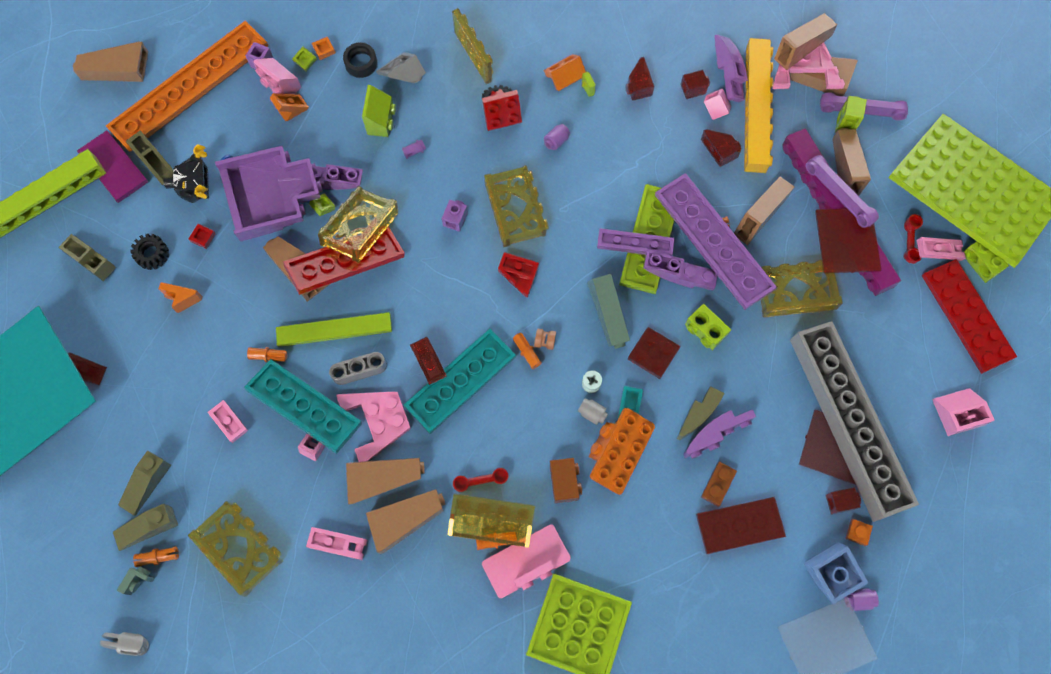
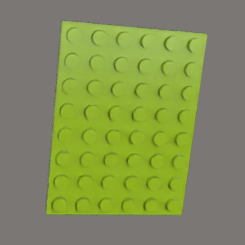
(976, 189)

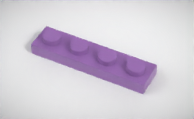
(634, 242)

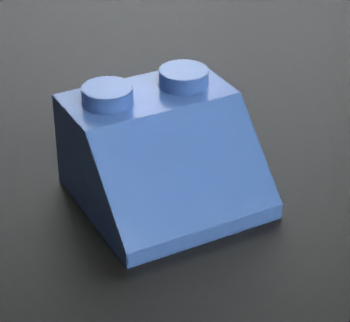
(836, 572)

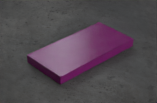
(121, 174)

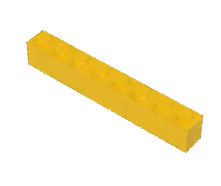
(757, 106)

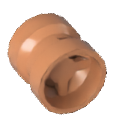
(541, 336)

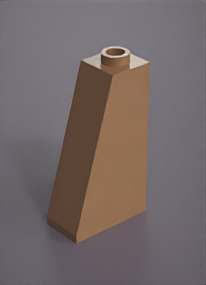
(804, 40)
(113, 64)
(817, 80)
(850, 160)
(763, 210)
(280, 251)
(376, 477)
(399, 520)

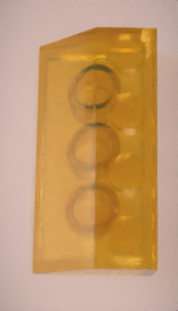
(491, 520)

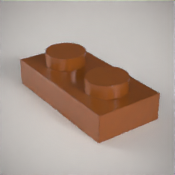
(718, 484)

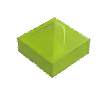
(304, 58)
(588, 84)
(322, 205)

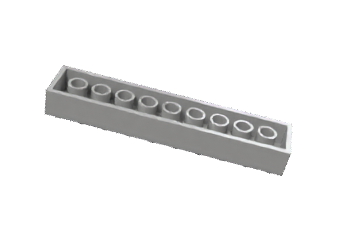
(853, 422)

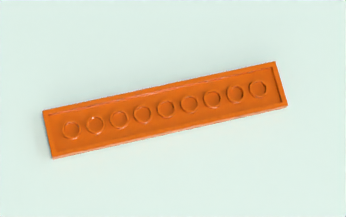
(186, 85)

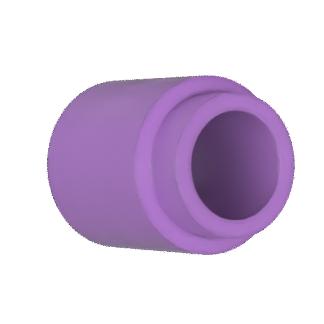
(556, 137)
(863, 599)

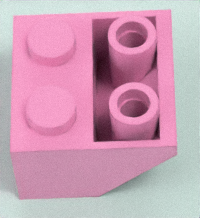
(276, 76)
(962, 411)

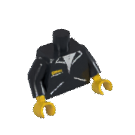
(190, 177)

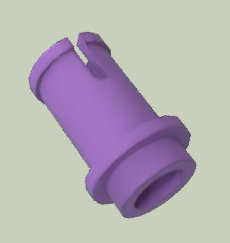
(414, 148)

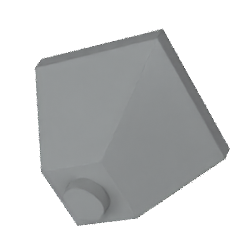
(404, 68)

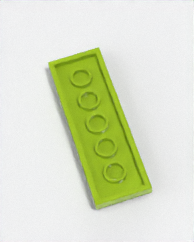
(650, 220)

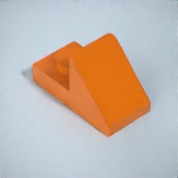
(289, 105)
(182, 296)

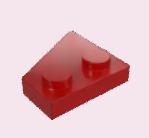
(518, 272)

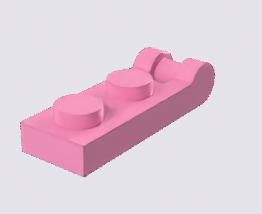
(940, 248)
(336, 543)

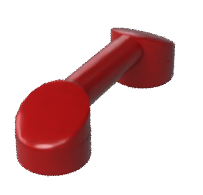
(911, 225)
(499, 476)

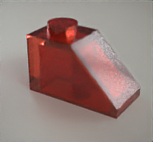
(640, 81)
(721, 146)
(428, 360)
(89, 370)

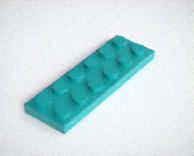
(464, 379)
(303, 406)

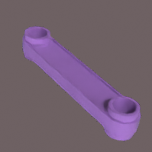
(897, 110)
(864, 214)

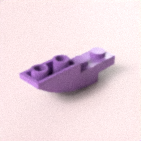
(731, 62)
(338, 177)
(679, 272)
(711, 434)

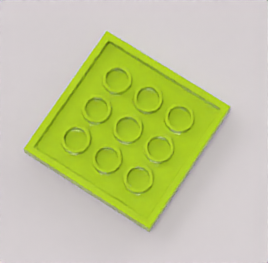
(578, 627)

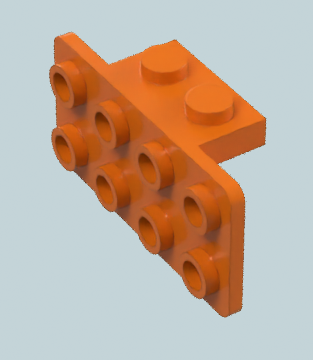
(619, 450)

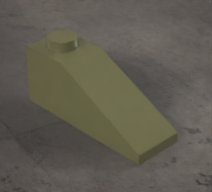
(143, 482)
(145, 526)

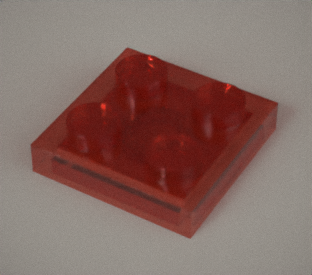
(653, 352)

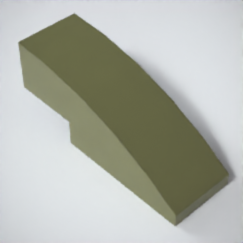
(150, 156)
(87, 257)
(700, 412)

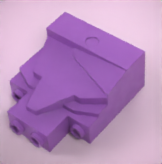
(267, 190)

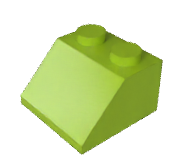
(378, 112)

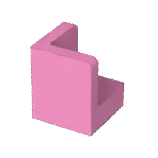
(717, 104)

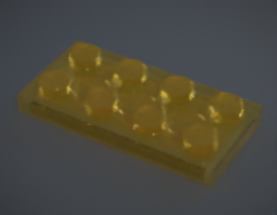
(472, 46)

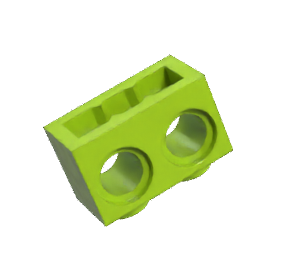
(851, 113)
(984, 261)
(711, 324)

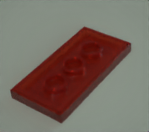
(740, 525)

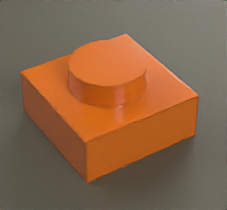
(323, 48)
(859, 532)

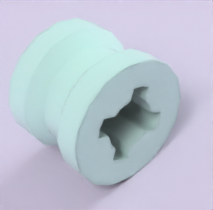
(590, 385)

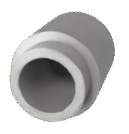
(593, 411)

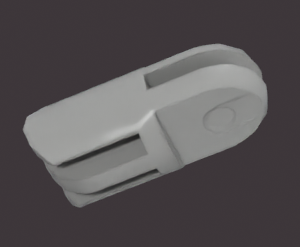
(126, 644)

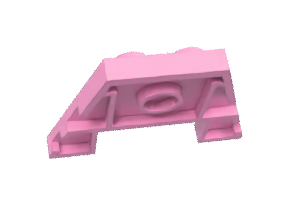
(815, 62)
(384, 417)

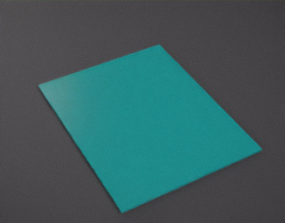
(37, 387)

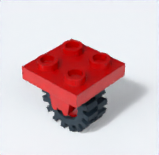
(501, 107)

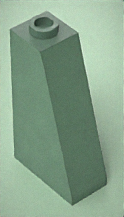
(609, 310)

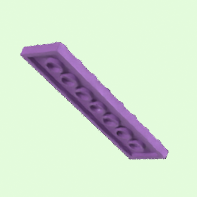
(715, 241)

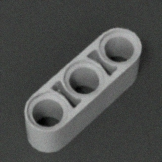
(348, 367)

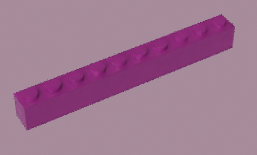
(801, 149)

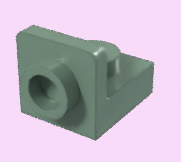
(132, 580)

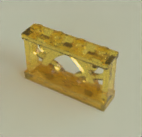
(351, 209)
(505, 227)
(806, 305)
(225, 567)

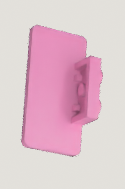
(520, 566)

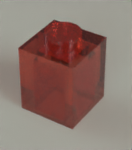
(695, 84)
(843, 501)

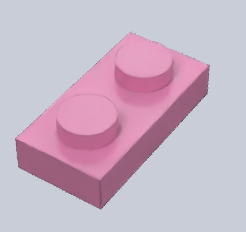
(227, 421)

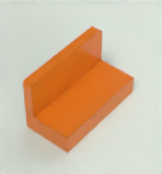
(566, 71)

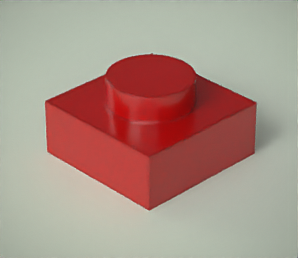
(202, 236)

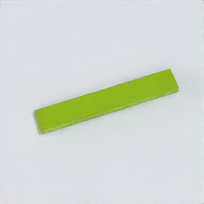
(333, 329)

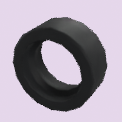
(355, 49)

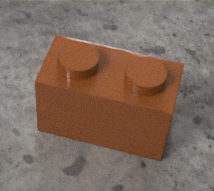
(565, 480)

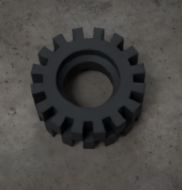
(144, 243)

